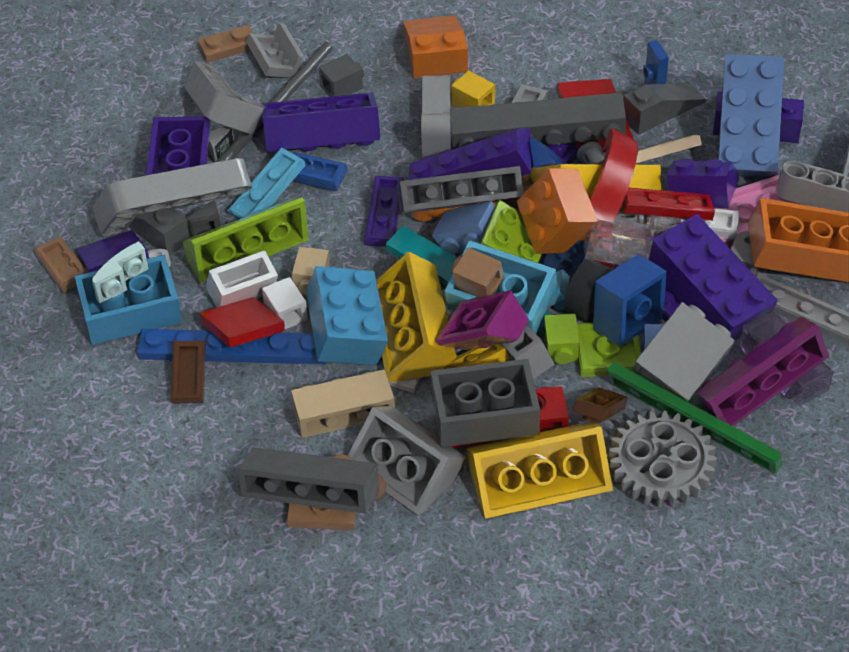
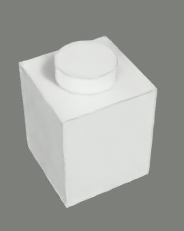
(286, 302)

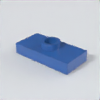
(656, 64)
(321, 172)

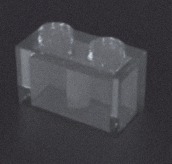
(616, 242)

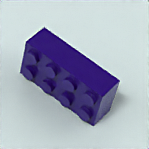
(710, 276)

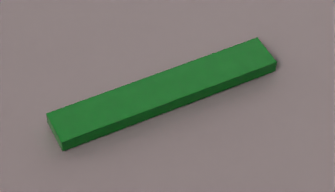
(718, 430)

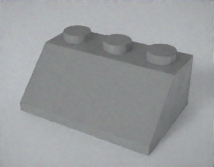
(406, 457)

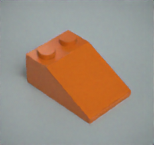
(436, 46)

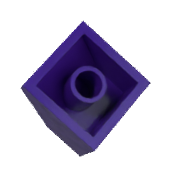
(704, 177)

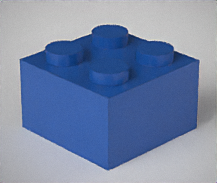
(629, 299)

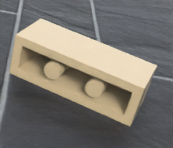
(340, 402)

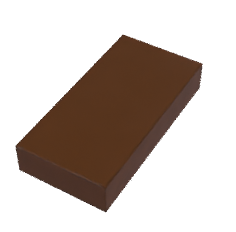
(188, 372)

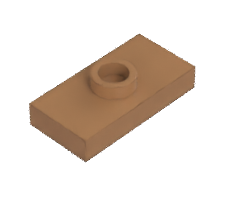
(60, 263)
(320, 518)

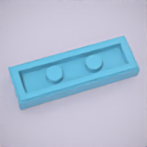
(268, 184)

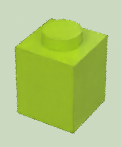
(561, 338)

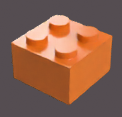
(556, 211)

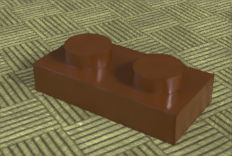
(600, 405)

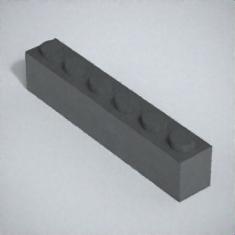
(549, 120)

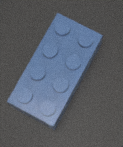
(751, 114)

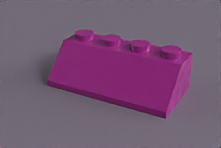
(764, 371)

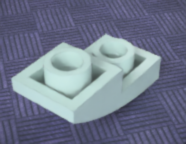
(112, 276)

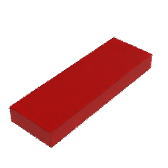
(668, 203)

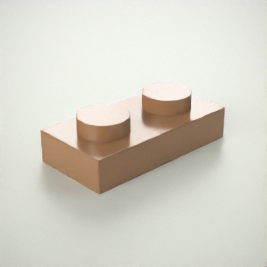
(225, 43)

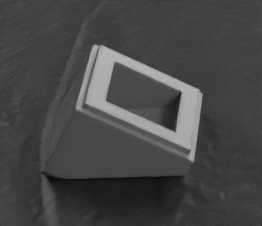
(204, 219)

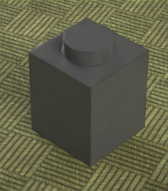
(341, 76)

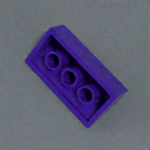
(321, 122)
(496, 152)

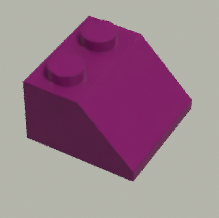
(484, 322)

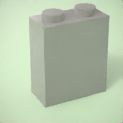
(684, 352)

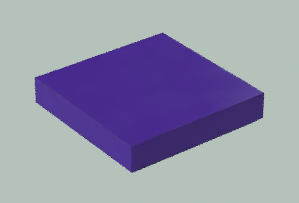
(98, 253)

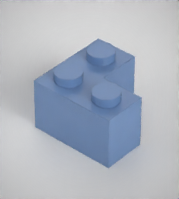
(462, 225)

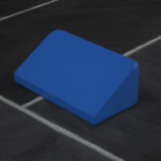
(542, 155)

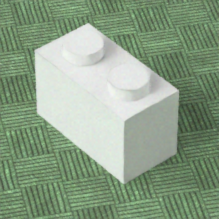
(241, 279)

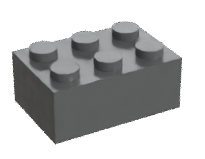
(485, 402)

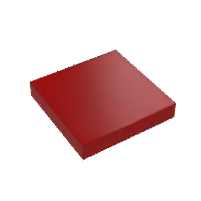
(242, 322)

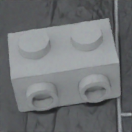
(276, 53)

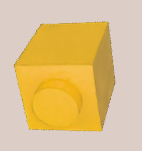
(472, 91)

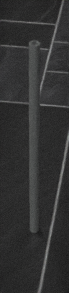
(283, 95)

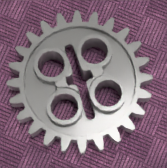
(681, 444)

